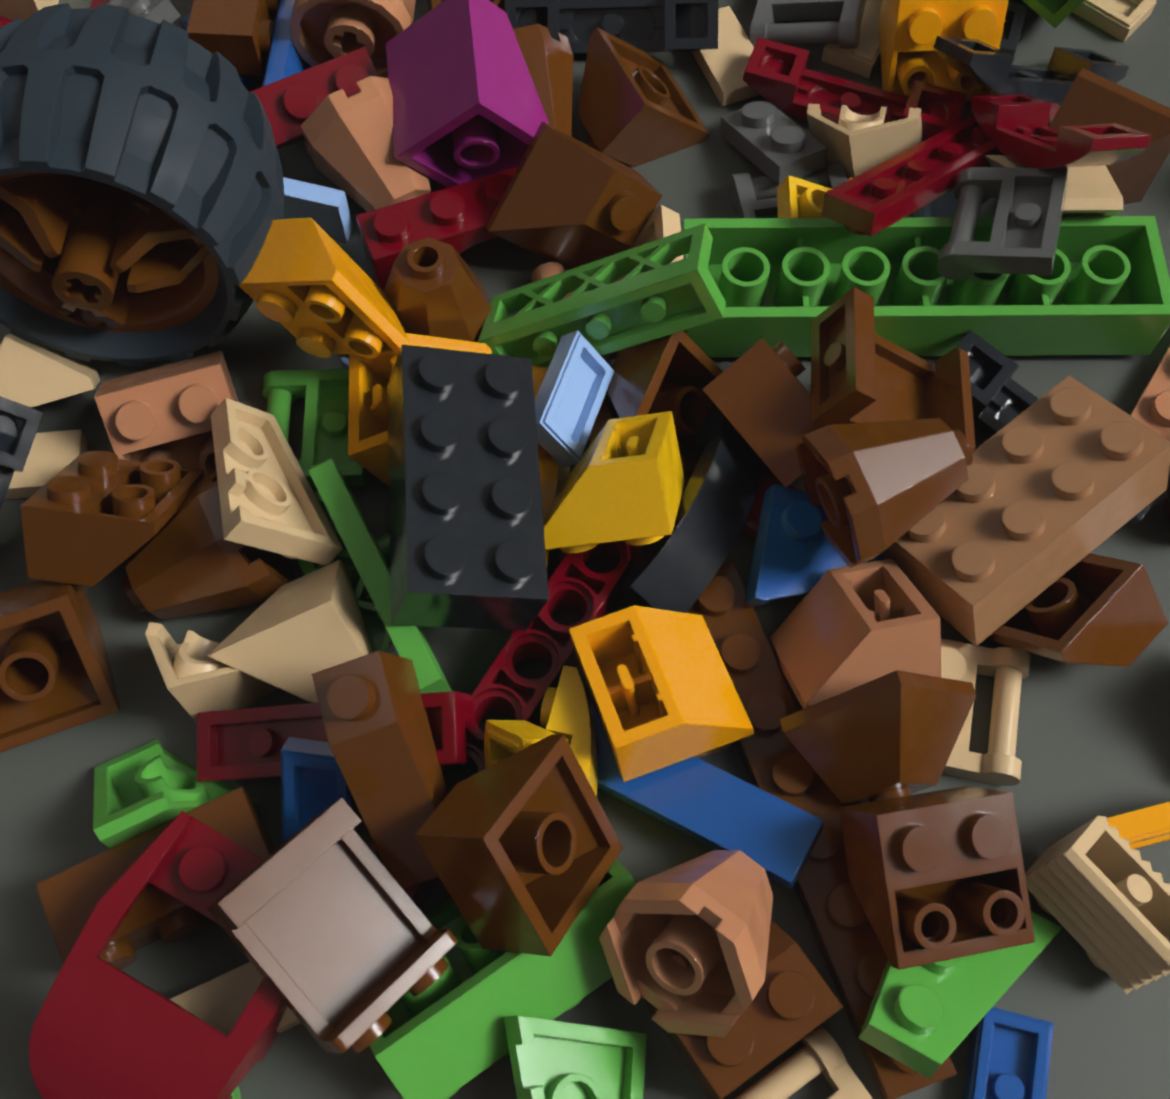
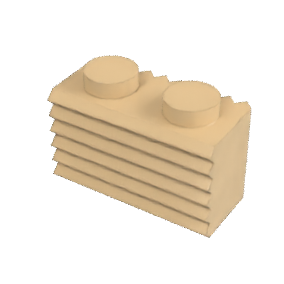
(1107, 902)

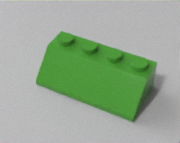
(458, 1021)

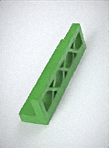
(610, 315)
(374, 575)

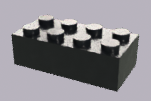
(464, 491)

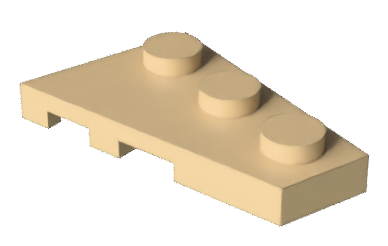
(264, 488)

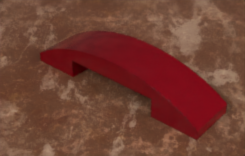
(782, 78)
(1021, 131)

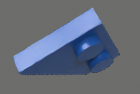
(789, 548)

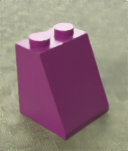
(461, 93)

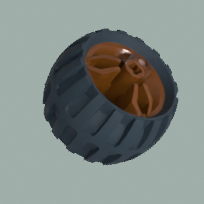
(127, 186)

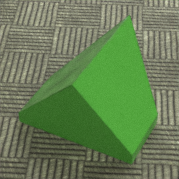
(146, 791)

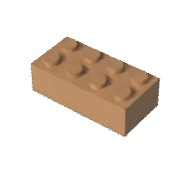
(1032, 507)

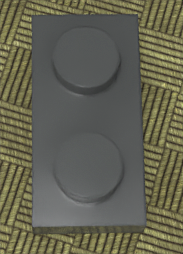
(773, 141)

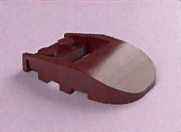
(120, 1038)

